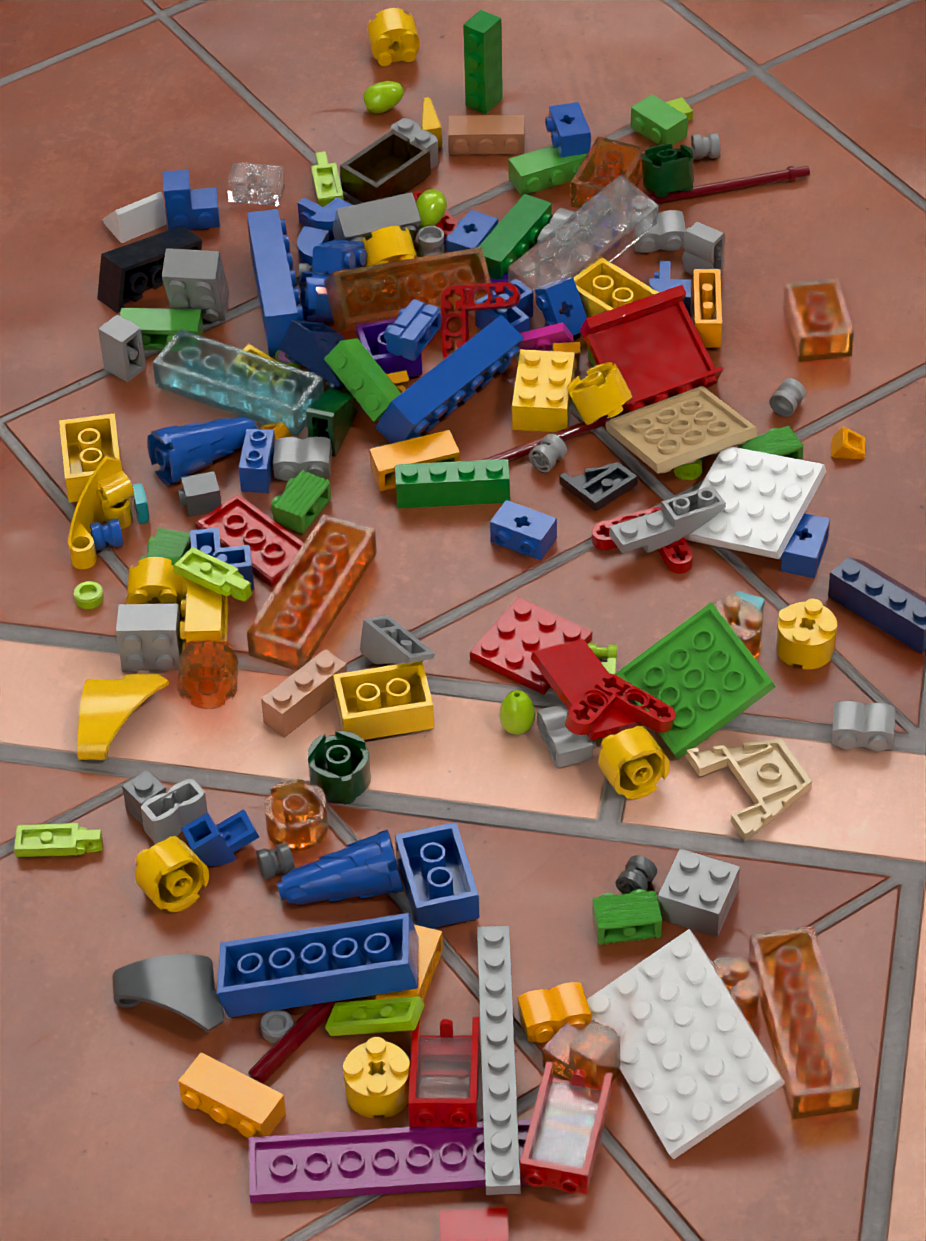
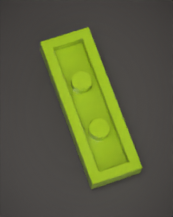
(375, 1016)

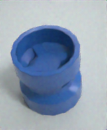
(106, 534)

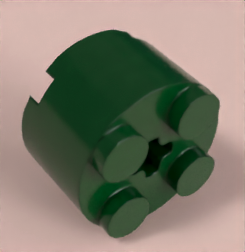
(667, 169)
(339, 766)

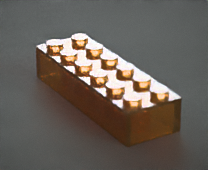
(383, 289)
(311, 593)
(804, 1023)

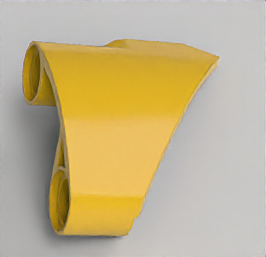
(102, 499)
(107, 706)

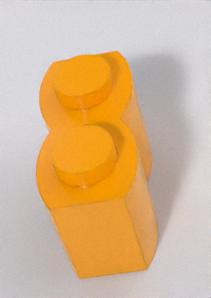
(546, 1011)

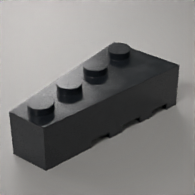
(139, 266)

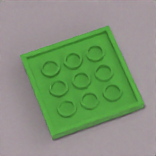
(700, 674)

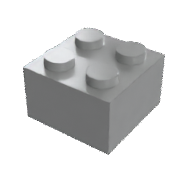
(149, 636)
(698, 892)

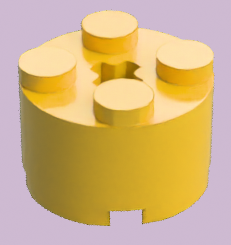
(393, 36)
(388, 246)
(599, 392)
(154, 583)
(806, 634)
(633, 762)
(171, 874)
(377, 1078)

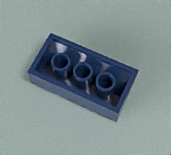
(880, 601)

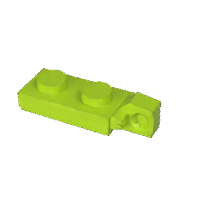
(326, 180)
(213, 574)
(56, 840)

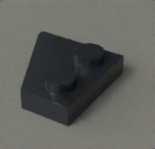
(600, 484)

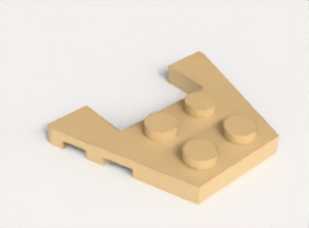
(765, 772)

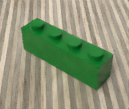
(483, 61)
(515, 234)
(452, 483)

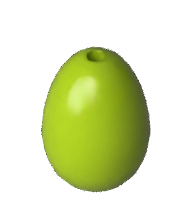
(383, 96)
(431, 207)
(517, 712)

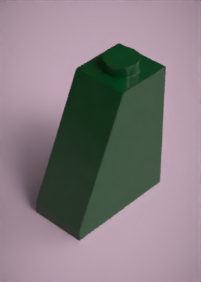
(332, 417)

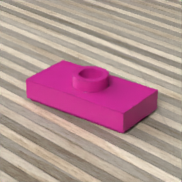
(544, 337)

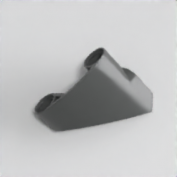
(173, 982)

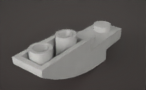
(674, 521)

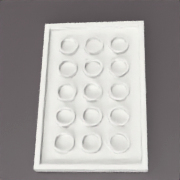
(684, 1044)

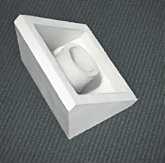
(137, 218)

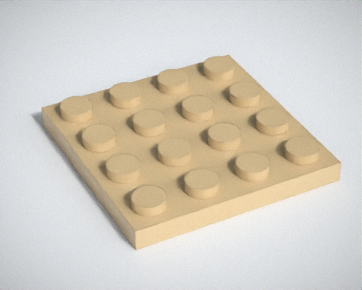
(681, 429)

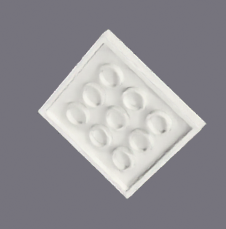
(762, 499)

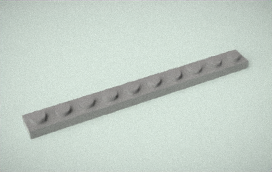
(498, 1062)

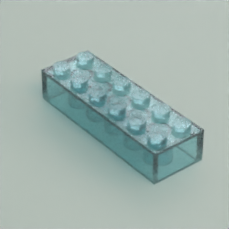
(237, 381)

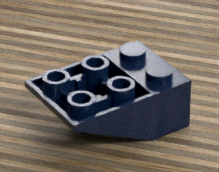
(309, 345)

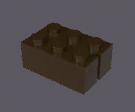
(385, 168)

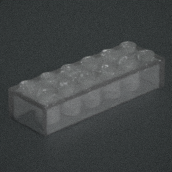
(595, 231)

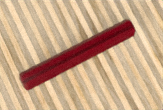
(291, 1041)

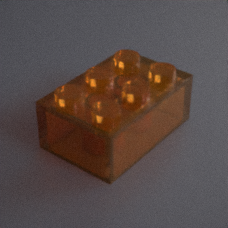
(603, 165)
(818, 320)

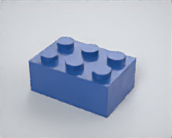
(437, 876)

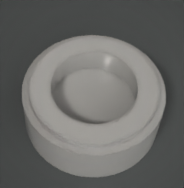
(275, 1025)

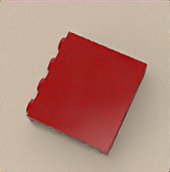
(652, 347)

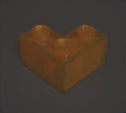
(590, 1050)

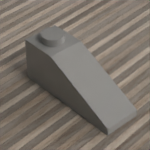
(388, 642)

